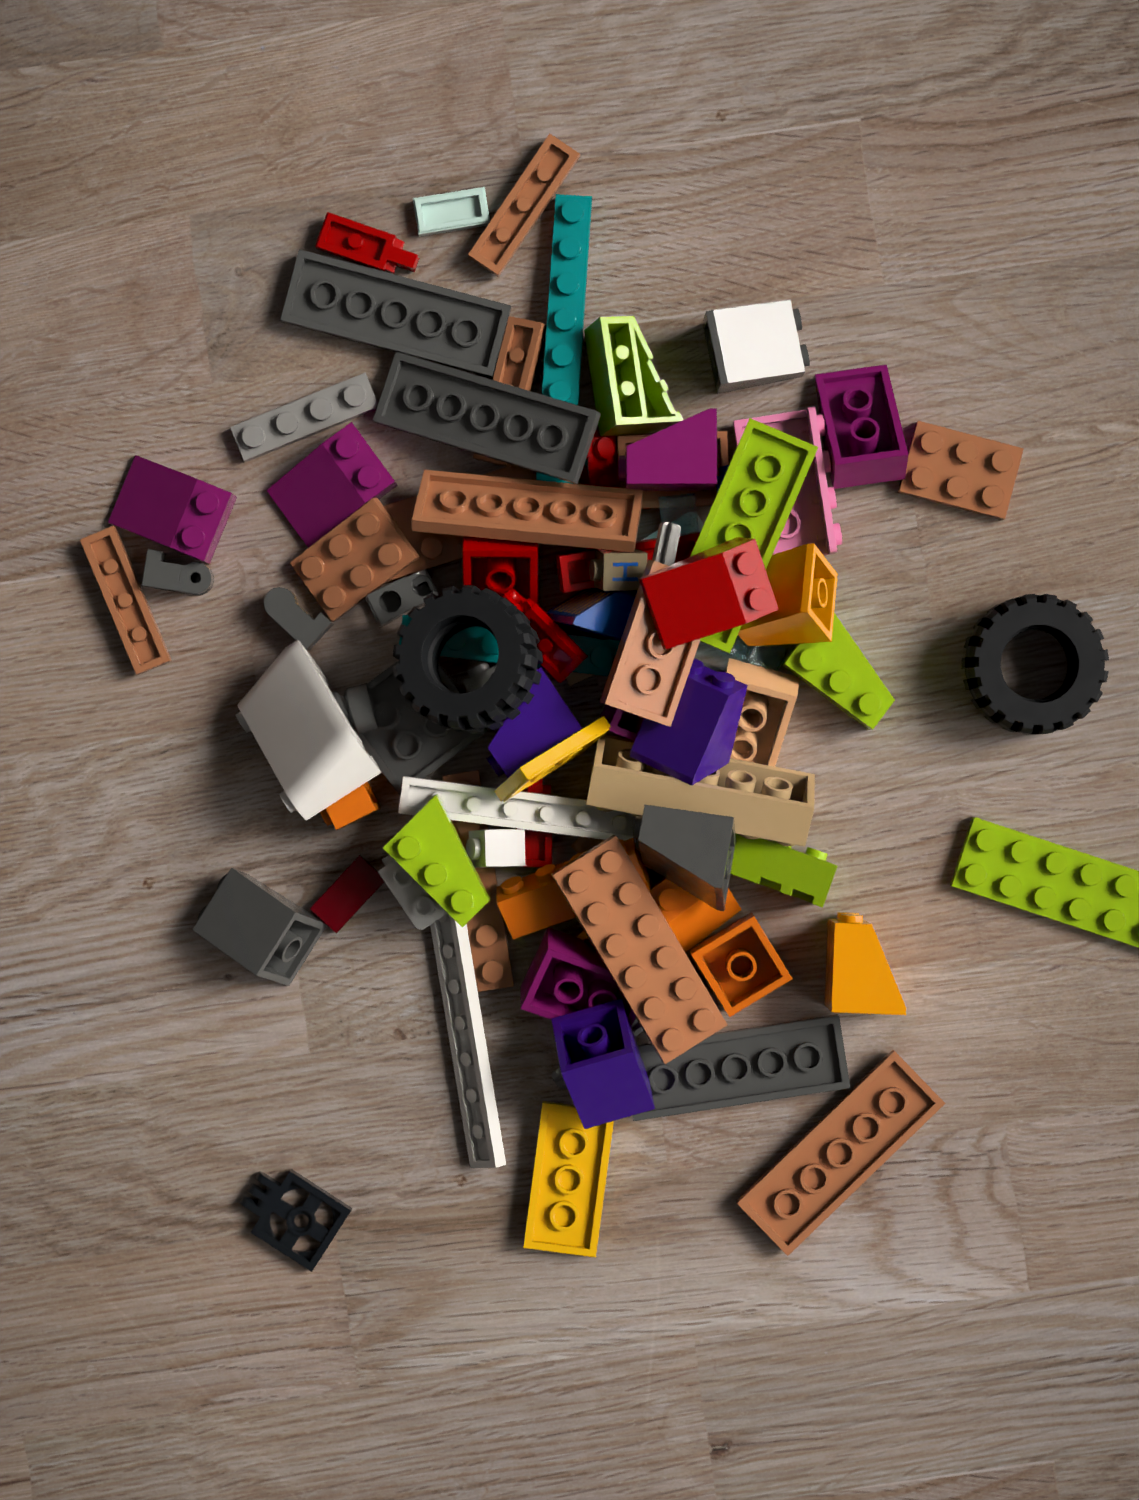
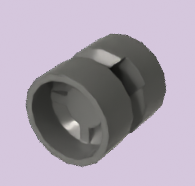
(358, 708)

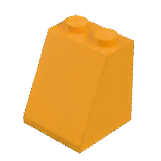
(805, 598)
(857, 970)

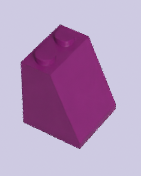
(674, 458)

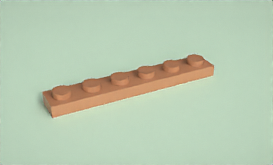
(487, 927)

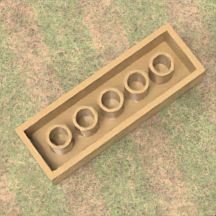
(760, 797)

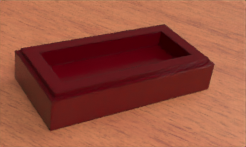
(348, 894)

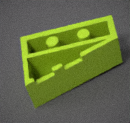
(625, 379)
(842, 676)
(438, 862)
(784, 869)

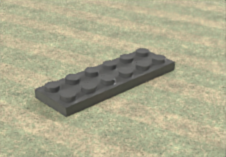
(395, 313)
(487, 417)
(749, 1067)

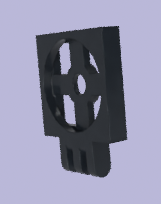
(271, 1201)

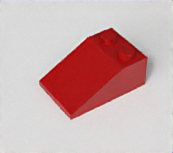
(501, 566)
(709, 592)

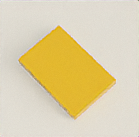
(552, 759)

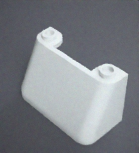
(304, 733)

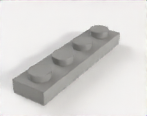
(304, 417)

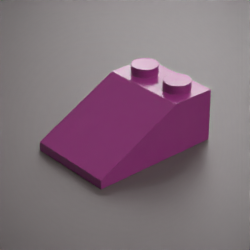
(861, 426)
(331, 484)
(172, 509)
(567, 978)

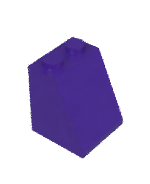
(701, 729)
(534, 731)
(602, 1064)

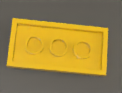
(567, 1182)

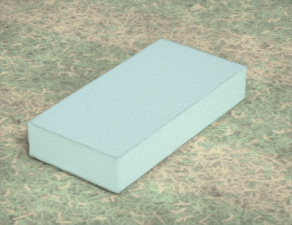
(451, 211)

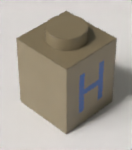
(617, 569)

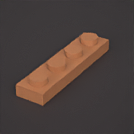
(524, 205)
(518, 359)
(125, 600)

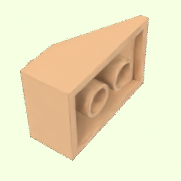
(764, 713)

